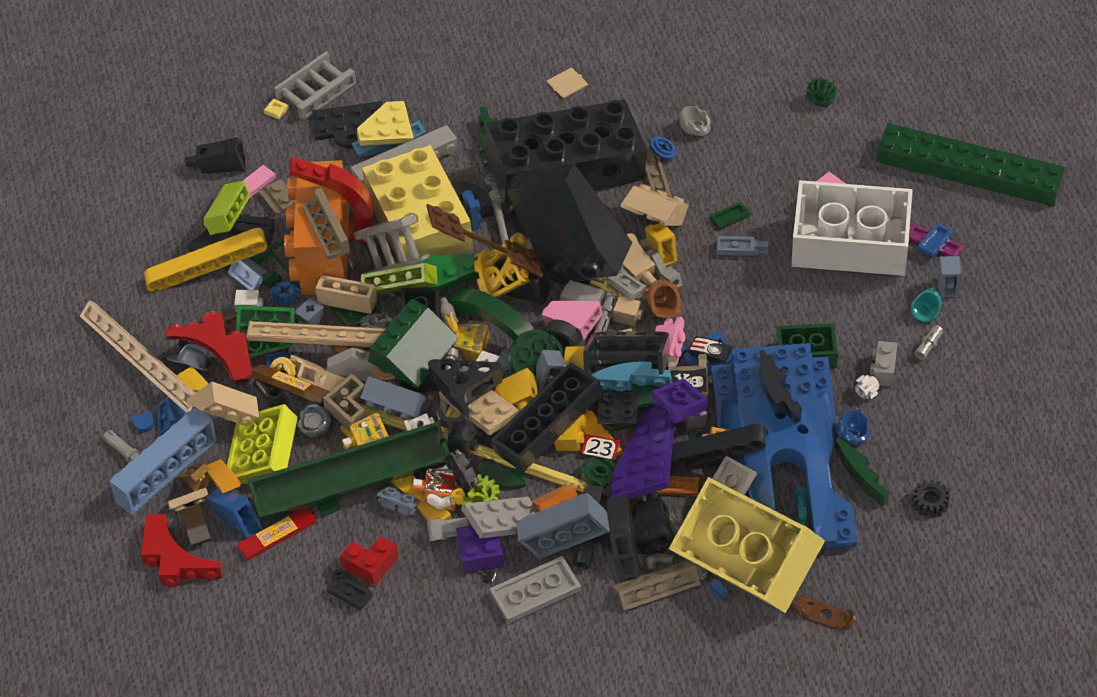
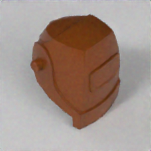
(663, 299)

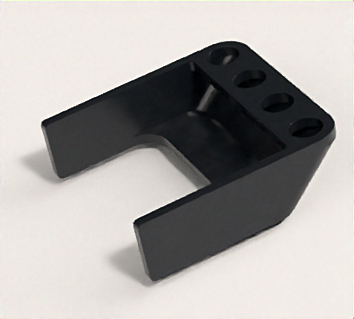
(626, 347)

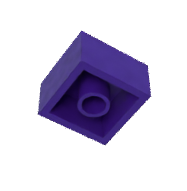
(478, 552)

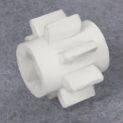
(867, 386)

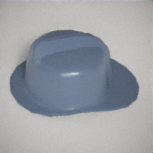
(192, 355)

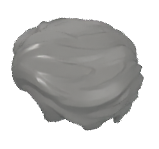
(694, 121)

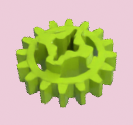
(481, 491)

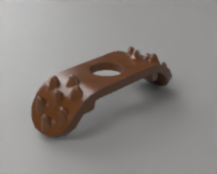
(811, 610)

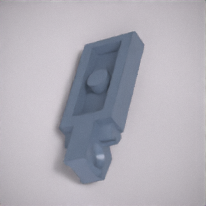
(741, 246)

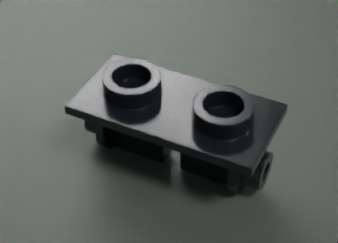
(464, 478)

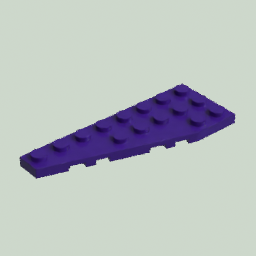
(647, 456)

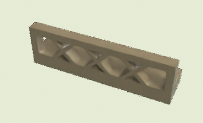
(331, 221)
(657, 585)

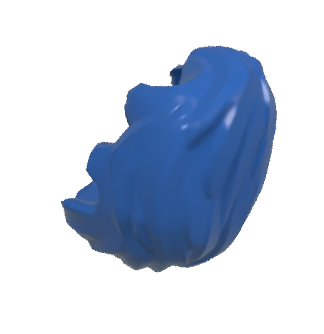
(853, 427)

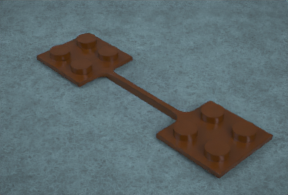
(451, 225)

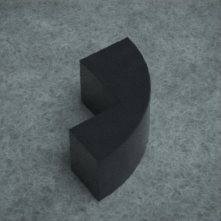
(479, 193)

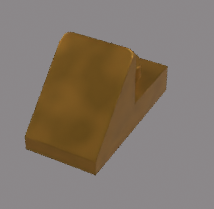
(194, 476)

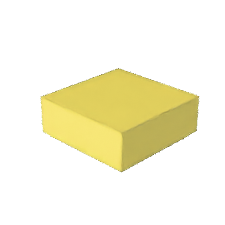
(276, 109)

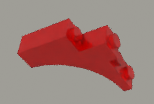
(229, 348)
(174, 562)

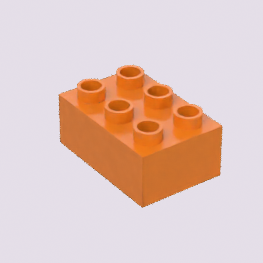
(303, 243)

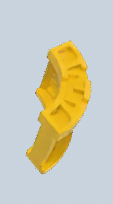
(485, 267)

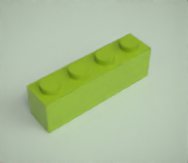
(227, 207)
(403, 277)

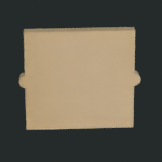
(567, 83)

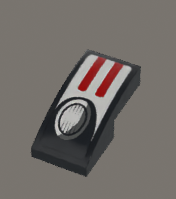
(715, 350)

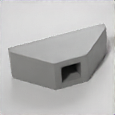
(351, 362)

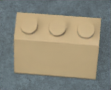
(226, 403)

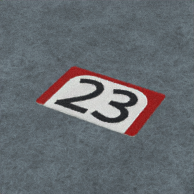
(600, 446)

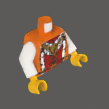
(440, 489)

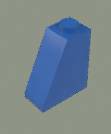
(235, 511)

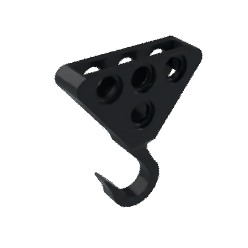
(461, 392)

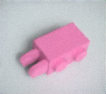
(676, 336)

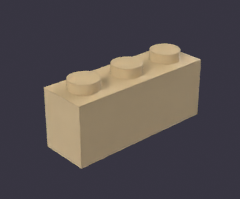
(346, 294)

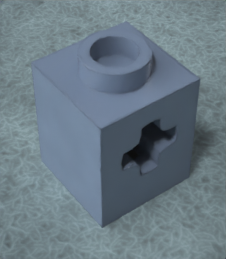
(310, 313)

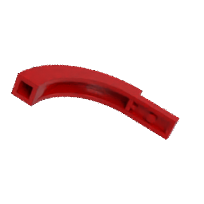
(342, 183)

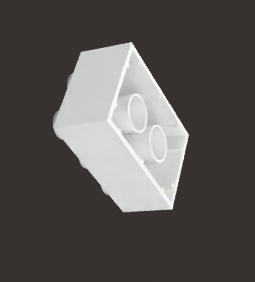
(851, 228)

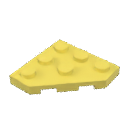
(386, 126)

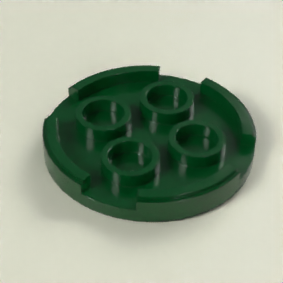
(527, 349)

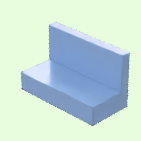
(247, 273)

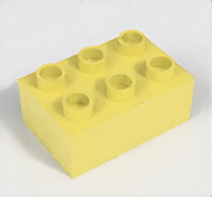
(404, 188)

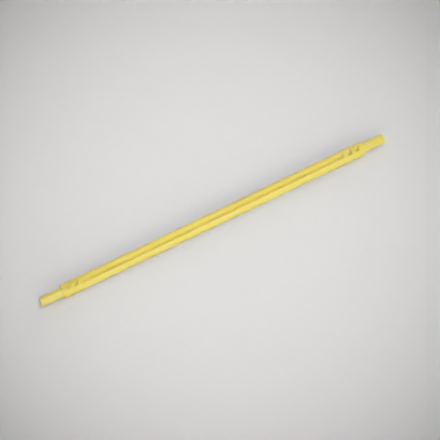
(489, 454)

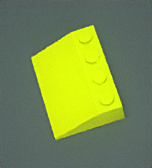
(263, 444)

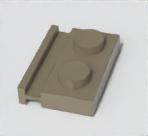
(276, 197)

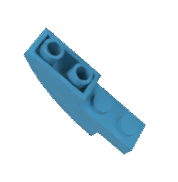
(624, 375)

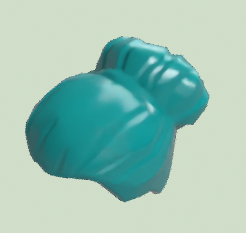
(926, 305)

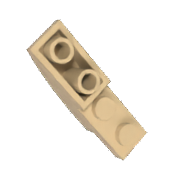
(315, 374)

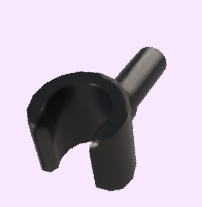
(489, 576)

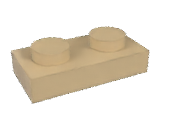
(195, 497)

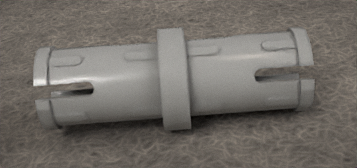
(929, 342)

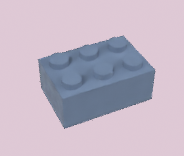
(394, 399)

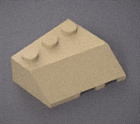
(655, 205)

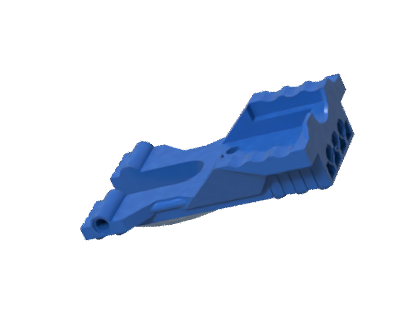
(806, 444)

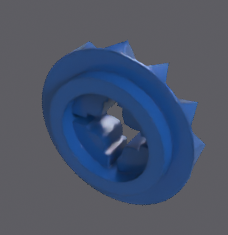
(668, 151)
(283, 298)

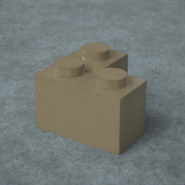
(344, 400)

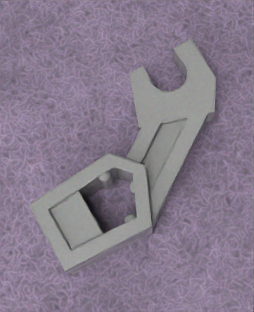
(666, 274)

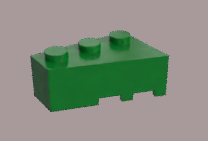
(452, 269)

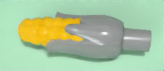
(448, 315)

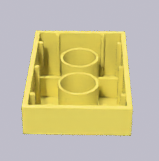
(747, 544)

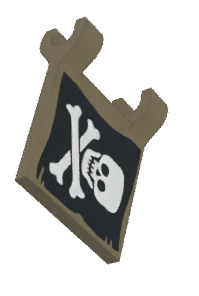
(695, 375)

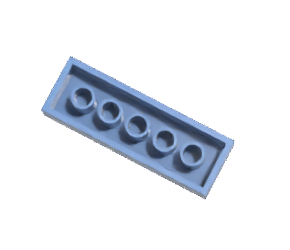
(163, 460)

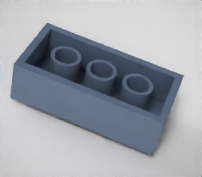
(563, 526)

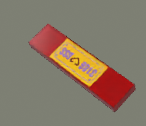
(276, 533)

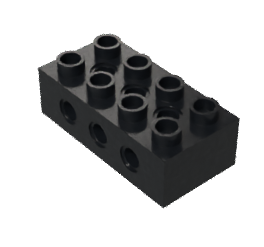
(593, 137)

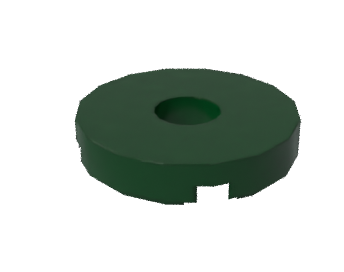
(591, 477)

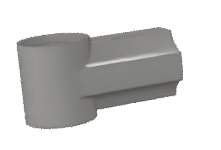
(444, 528)

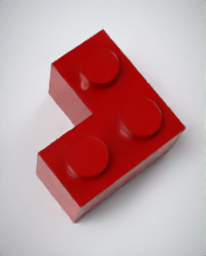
(371, 563)

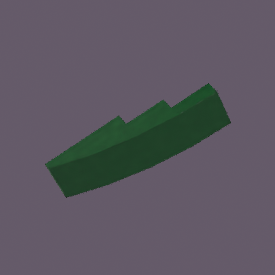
(858, 468)

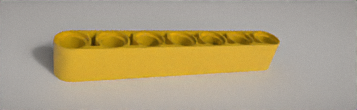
(206, 259)

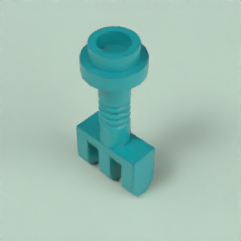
(801, 497)

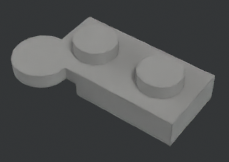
(626, 284)

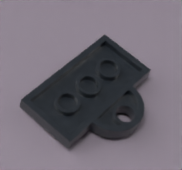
(342, 122)

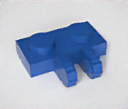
(472, 206)

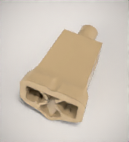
(639, 263)

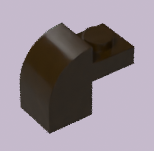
(194, 524)

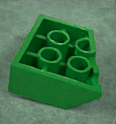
(263, 314)

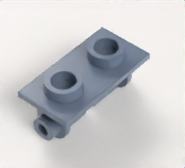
(390, 497)

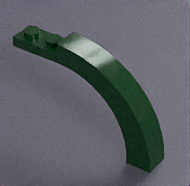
(491, 309)

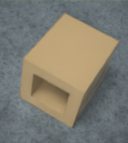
(628, 311)

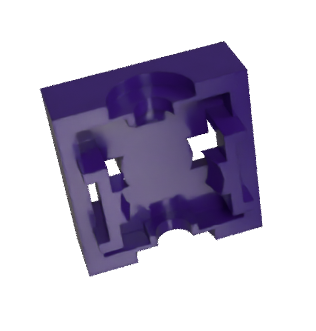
(675, 396)

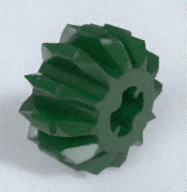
(821, 91)

